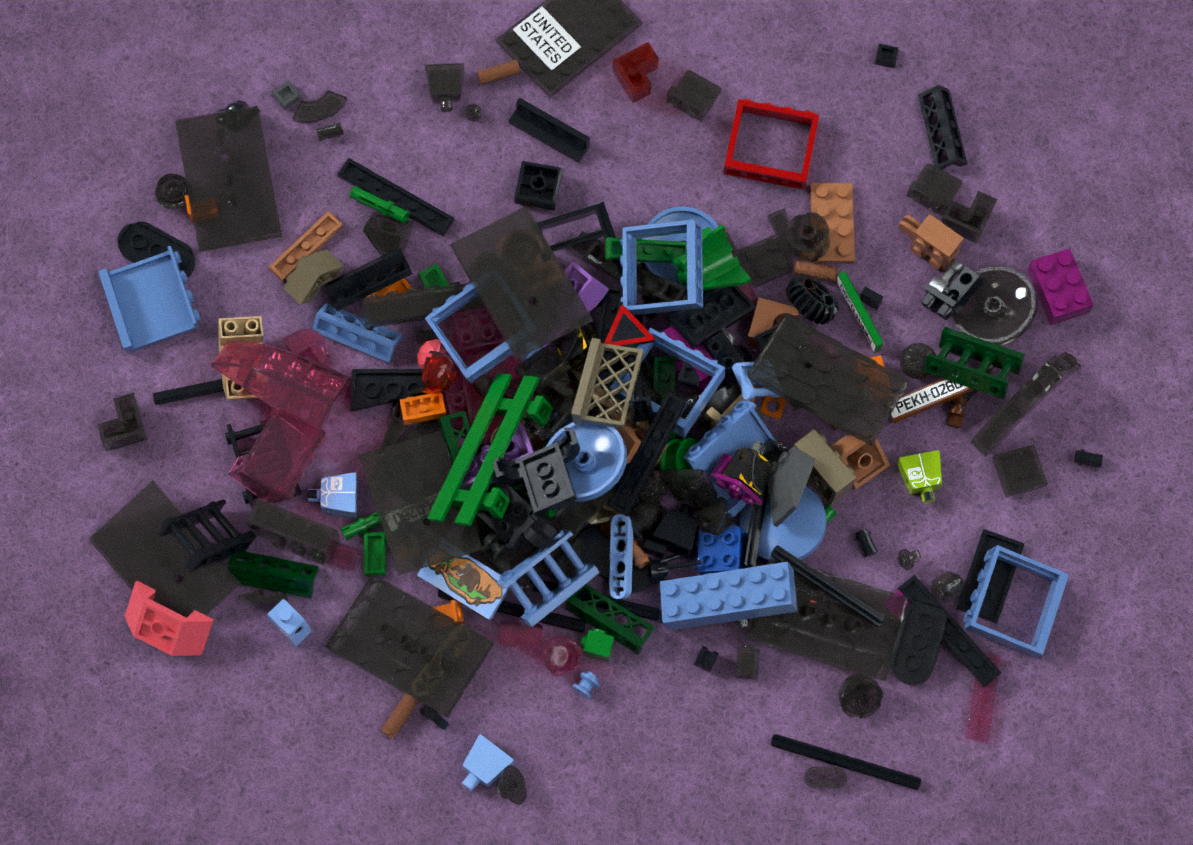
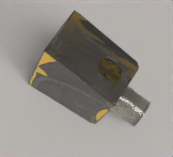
(575, 346)
(750, 468)

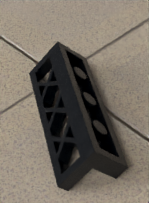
(949, 127)
(550, 130)
(368, 279)

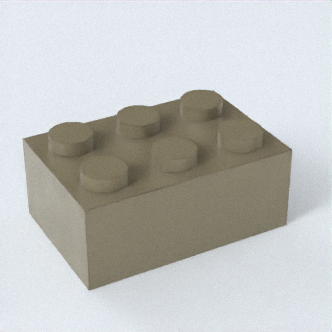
(829, 473)

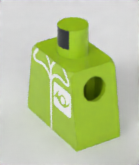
(922, 474)

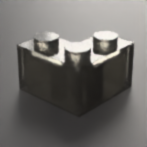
(970, 221)
(126, 428)

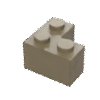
(311, 274)

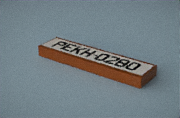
(927, 398)

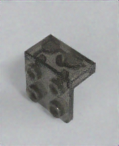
(693, 95)
(934, 188)

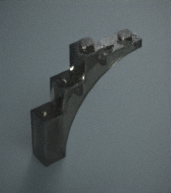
(1024, 401)

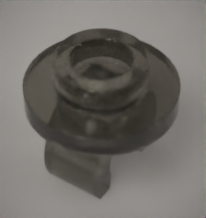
(907, 559)

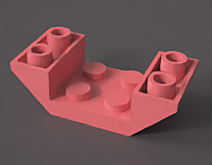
(164, 627)

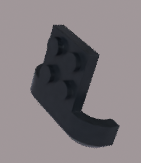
(543, 473)

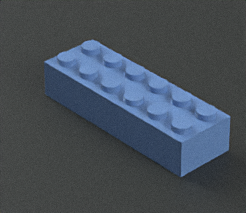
(728, 596)

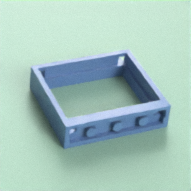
(694, 266)
(452, 305)
(694, 358)
(1049, 610)

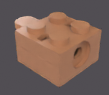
(932, 240)

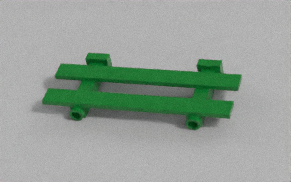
(493, 404)

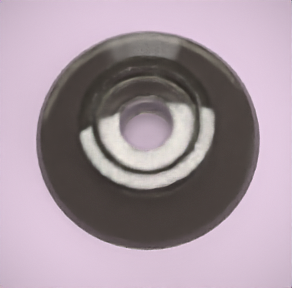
(512, 785)

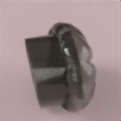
(171, 191)
(914, 359)

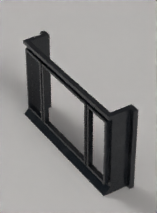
(606, 231)

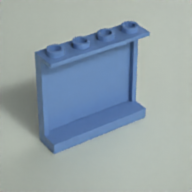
(150, 300)
(732, 432)

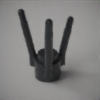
(658, 570)

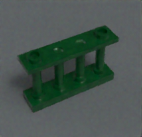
(978, 350)

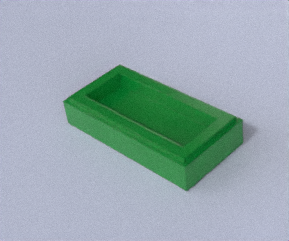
(374, 554)

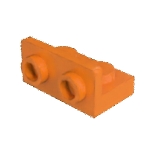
(422, 408)

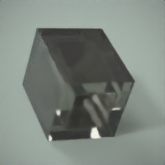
(747, 662)

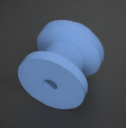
(588, 681)

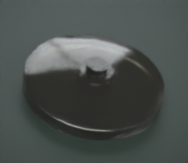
(1000, 308)

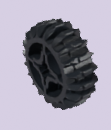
(812, 299)

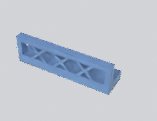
(354, 334)

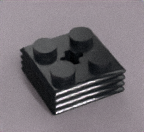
(529, 177)

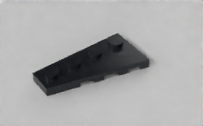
(383, 386)

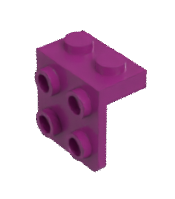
(736, 489)

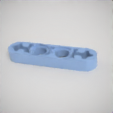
(624, 556)

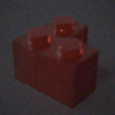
(632, 71)

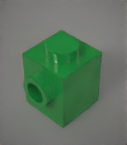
(597, 645)

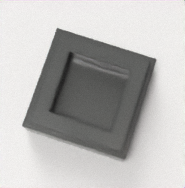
(286, 95)

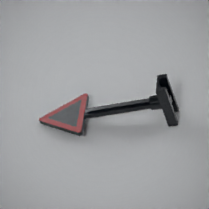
(629, 332)

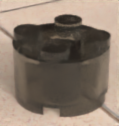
(805, 226)

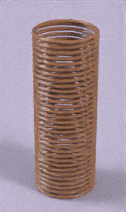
(506, 69)
(818, 269)
(396, 714)

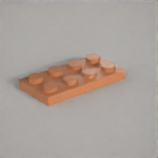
(835, 205)

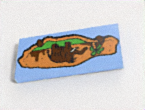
(468, 583)

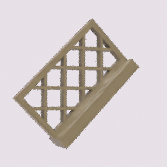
(590, 377)

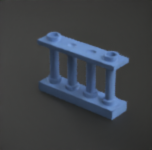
(566, 587)

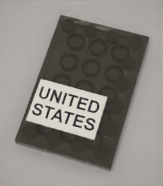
(566, 39)

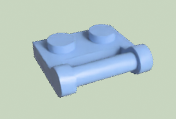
(748, 392)

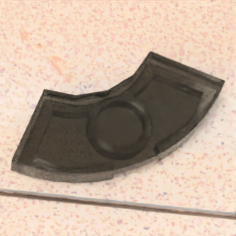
(319, 109)

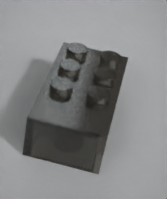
(293, 532)

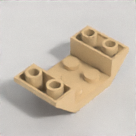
(238, 329)

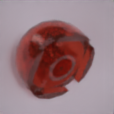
(438, 373)

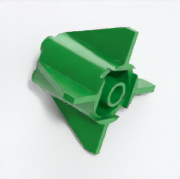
(719, 265)

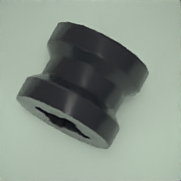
(706, 659)

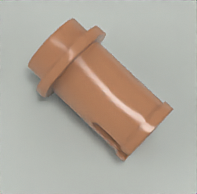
(639, 557)

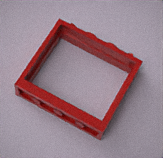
(764, 173)

